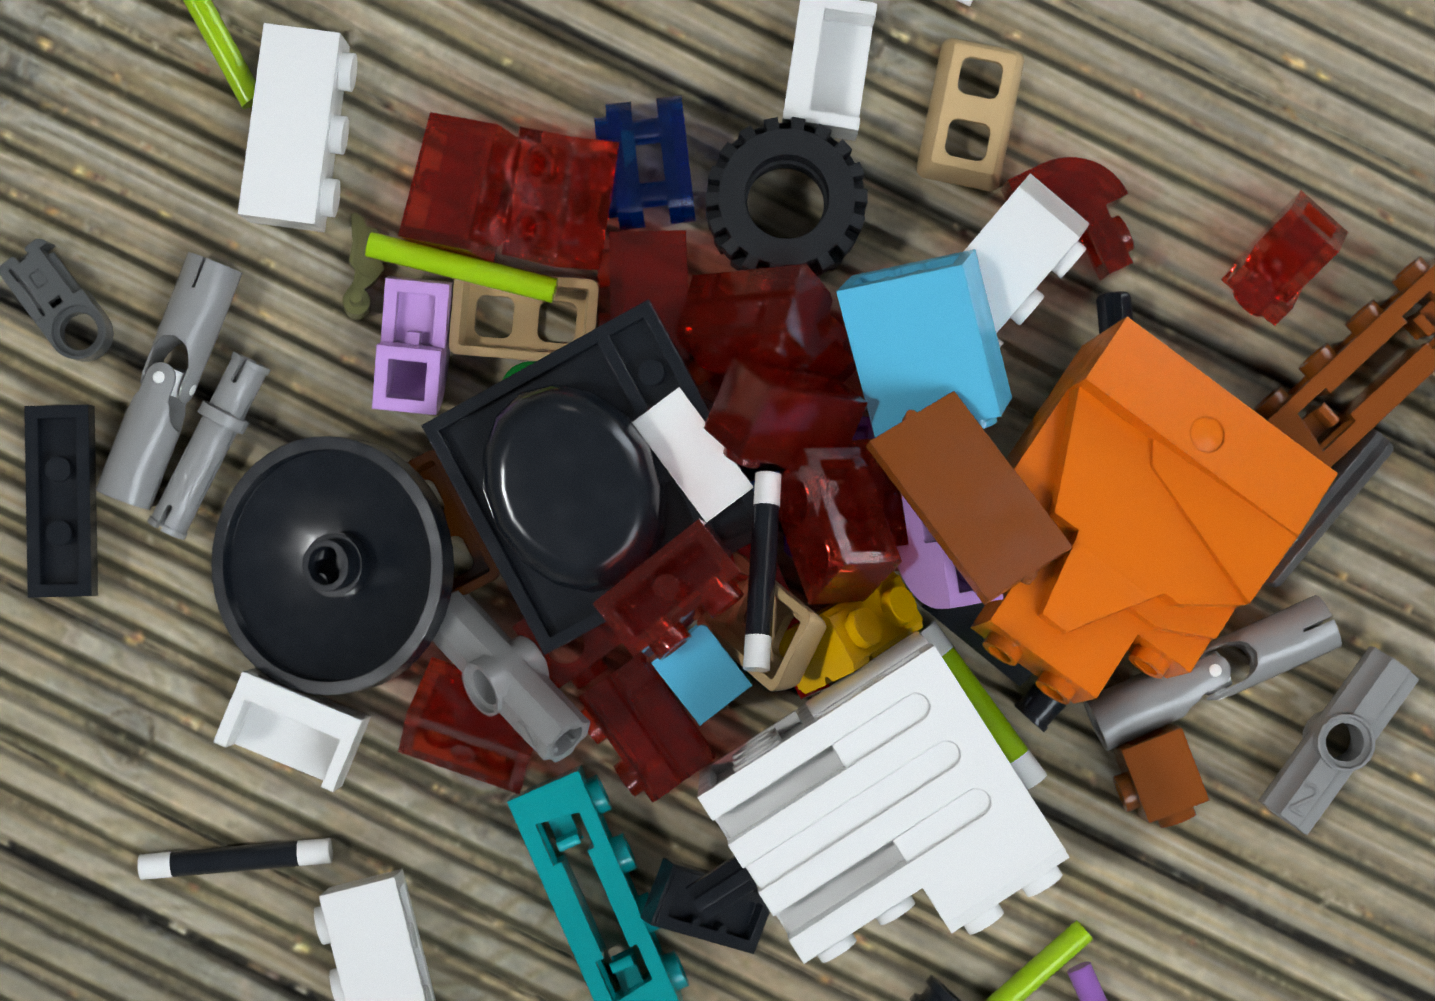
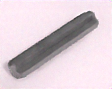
(1353, 473)

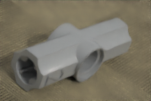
(509, 679)
(1365, 707)

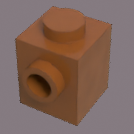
(1159, 777)

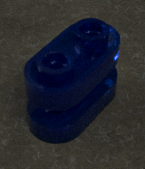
(628, 193)

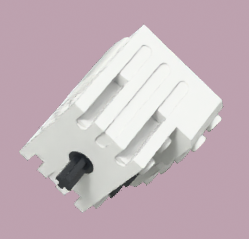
(870, 800)

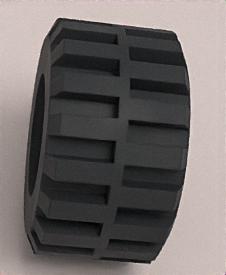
(793, 148)

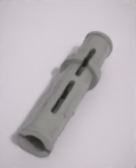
(209, 444)

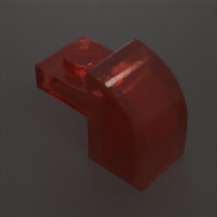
(1089, 192)
(1284, 259)

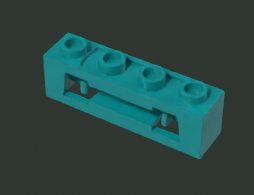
(613, 860)

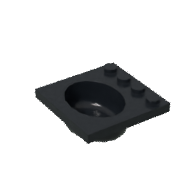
(567, 479)

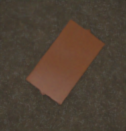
(969, 497)

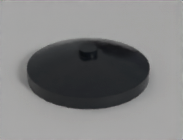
(332, 565)

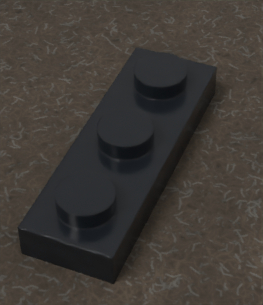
(61, 501)

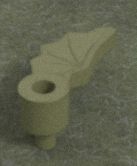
(367, 271)

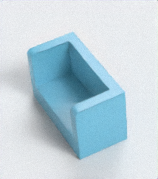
(703, 674)

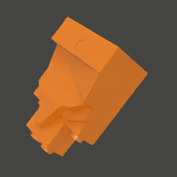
(1169, 510)

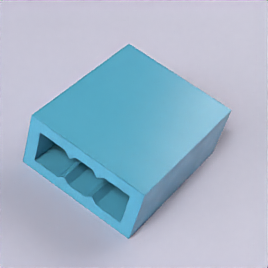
(922, 336)

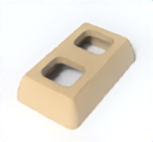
(950, 104)
(524, 339)
(784, 671)

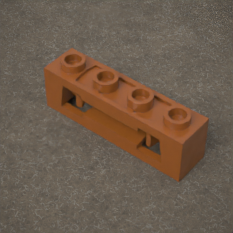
(1331, 367)

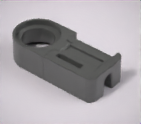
(55, 298)

